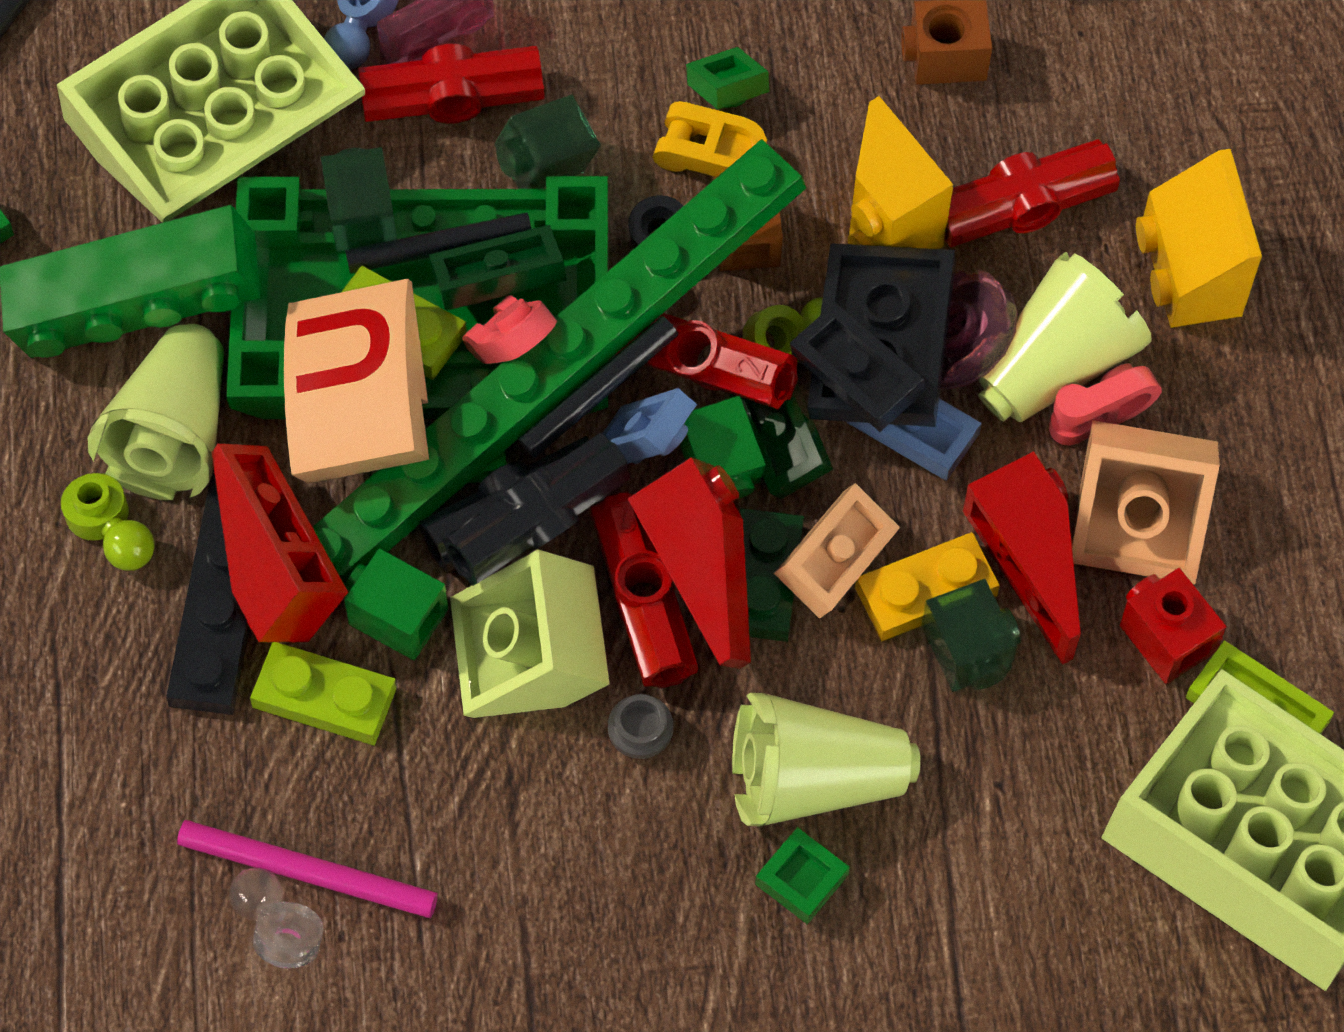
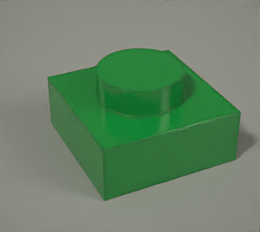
(727, 78)
(802, 875)

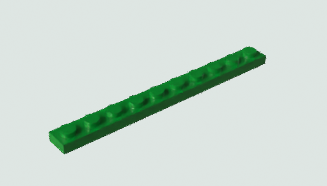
(580, 343)

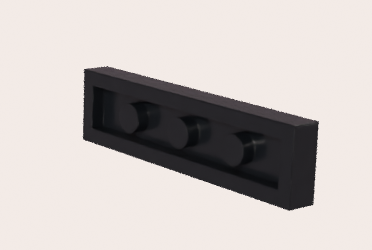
(212, 626)

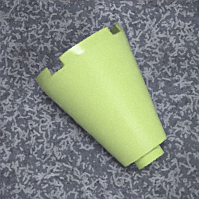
(1062, 338)
(165, 417)
(814, 760)

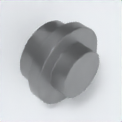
(640, 726)

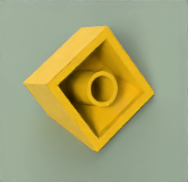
(898, 187)
(1200, 243)

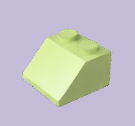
(529, 637)

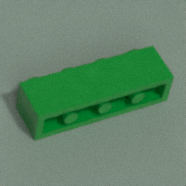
(130, 282)

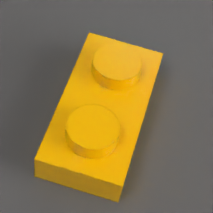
(898, 591)

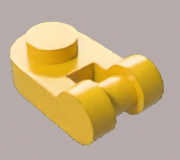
(726, 139)

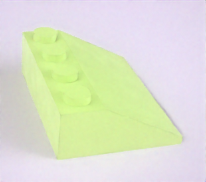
(205, 98)
(1247, 824)

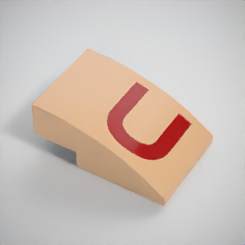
(354, 383)

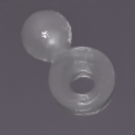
(284, 931)

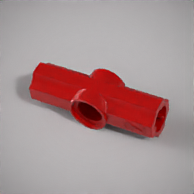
(451, 83)
(1030, 191)
(732, 365)
(653, 621)

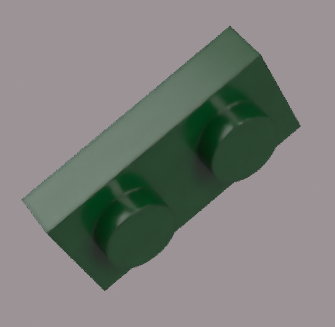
(498, 267)
(788, 444)
(767, 544)

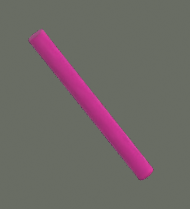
(307, 869)

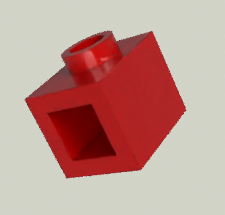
(1171, 624)

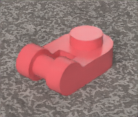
(510, 332)
(1113, 400)

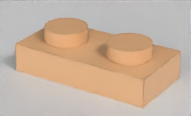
(837, 550)

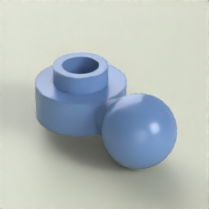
(350, 37)

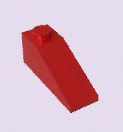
(1027, 531)
(702, 547)
(271, 548)

